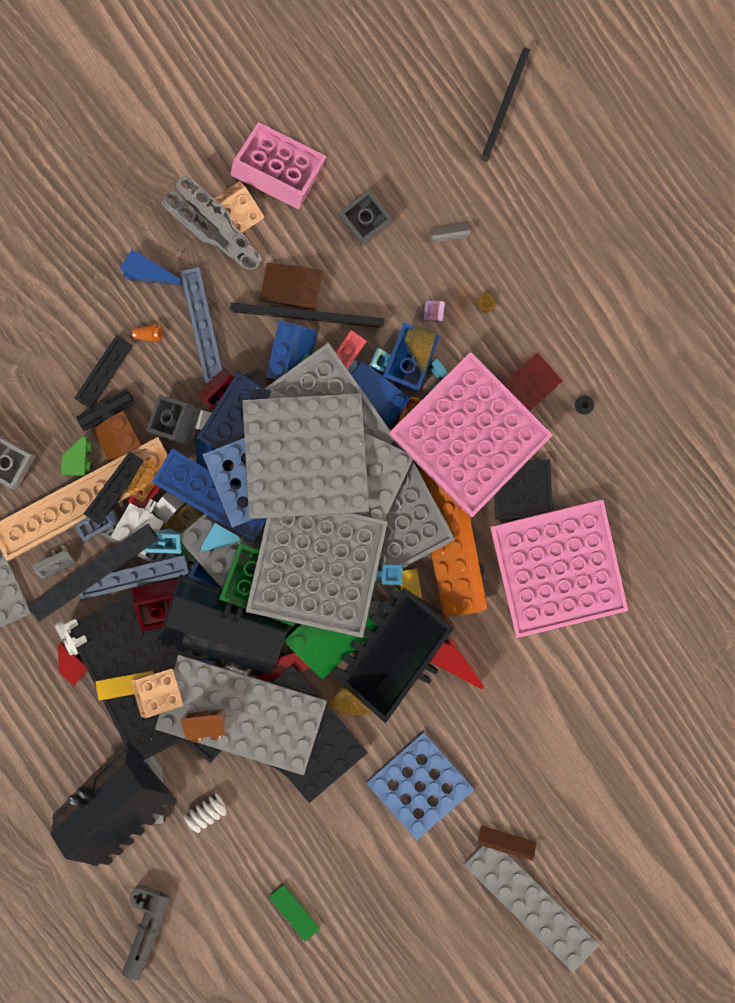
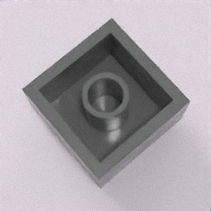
(365, 218)
(173, 420)

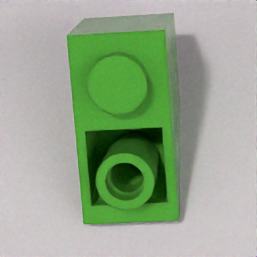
(76, 459)

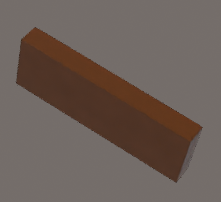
(506, 843)

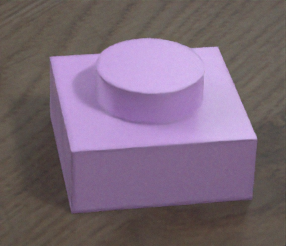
(434, 311)

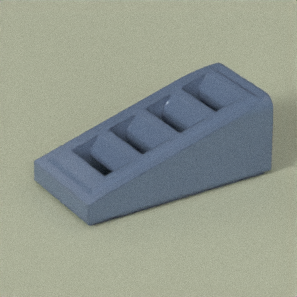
(110, 521)

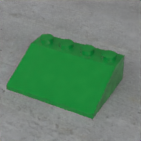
(240, 577)
(321, 647)

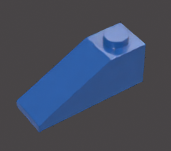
(144, 270)

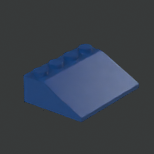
(382, 394)

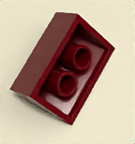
(152, 603)

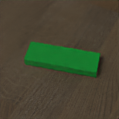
(294, 912)

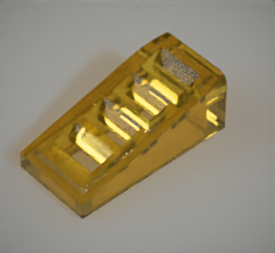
(143, 470)
(194, 516)

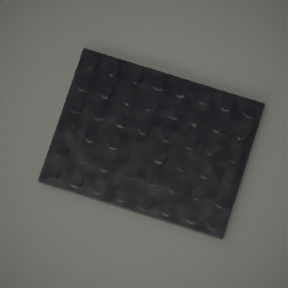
(121, 649)

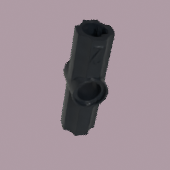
(105, 409)

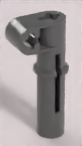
(155, 909)

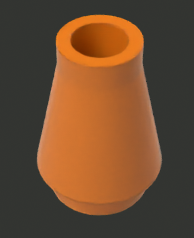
(148, 333)

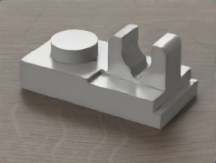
(53, 564)

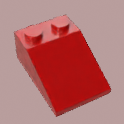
(451, 660)

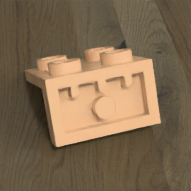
(240, 206)
(157, 693)

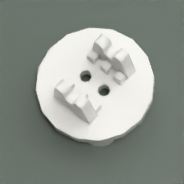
(64, 630)

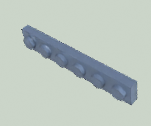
(201, 322)
(139, 575)

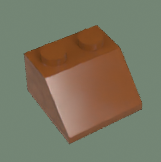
(117, 436)
(204, 724)

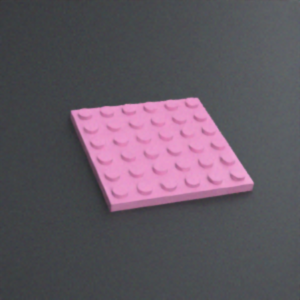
(470, 434)
(559, 568)

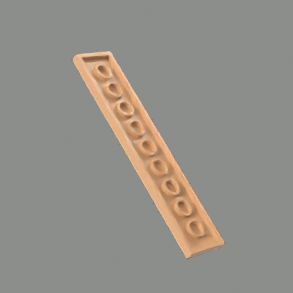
(67, 505)

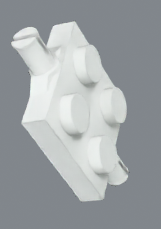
(134, 519)

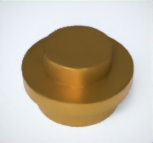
(486, 303)

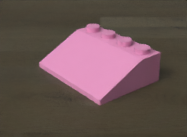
(277, 165)

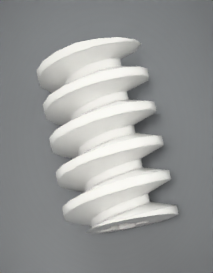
(206, 814)

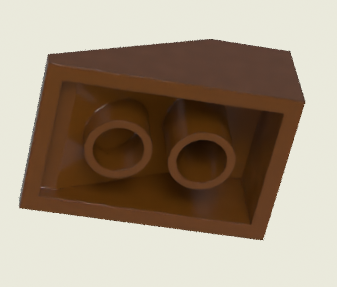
(291, 286)

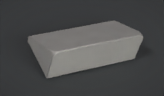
(449, 232)

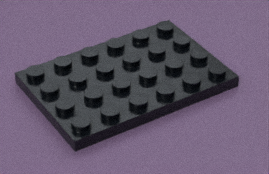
(333, 749)

